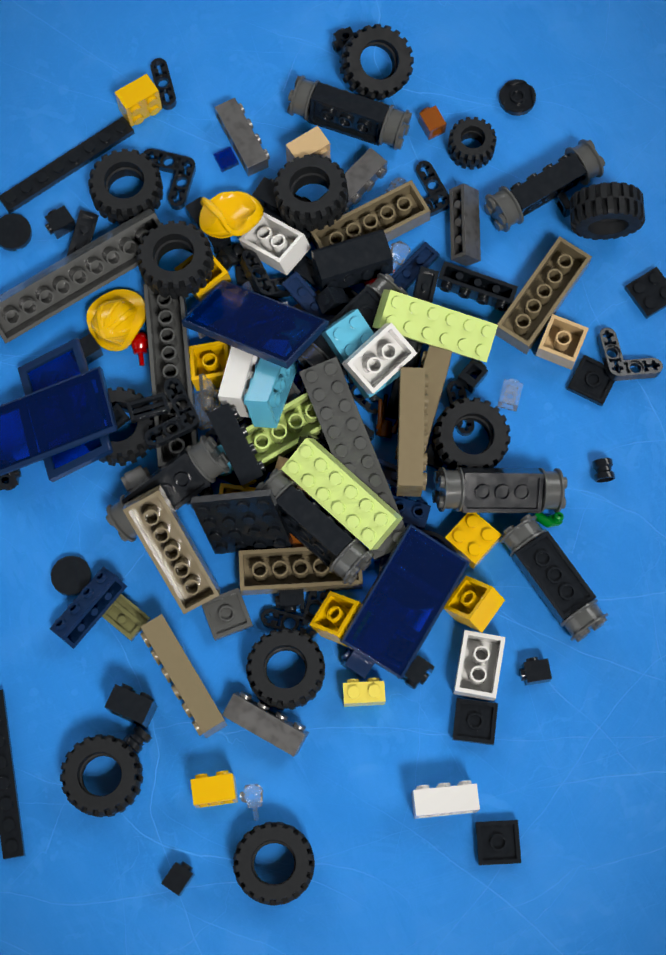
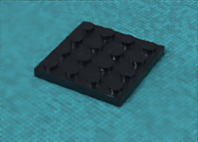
(242, 521)

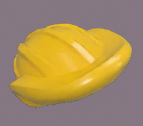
(229, 214)
(116, 318)

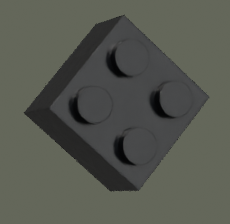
(131, 706)

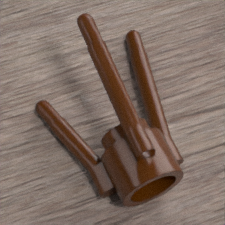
(384, 427)

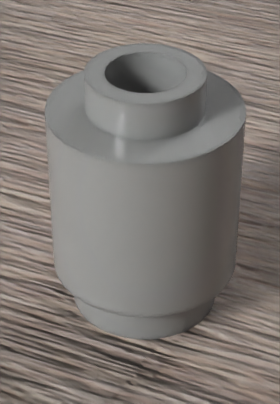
(134, 477)

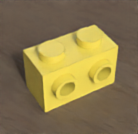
(364, 693)

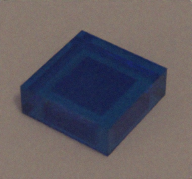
(226, 159)

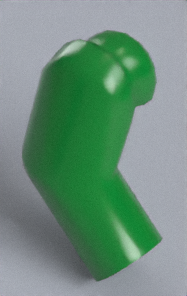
(551, 520)

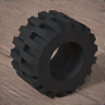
(471, 156)

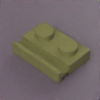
(126, 617)

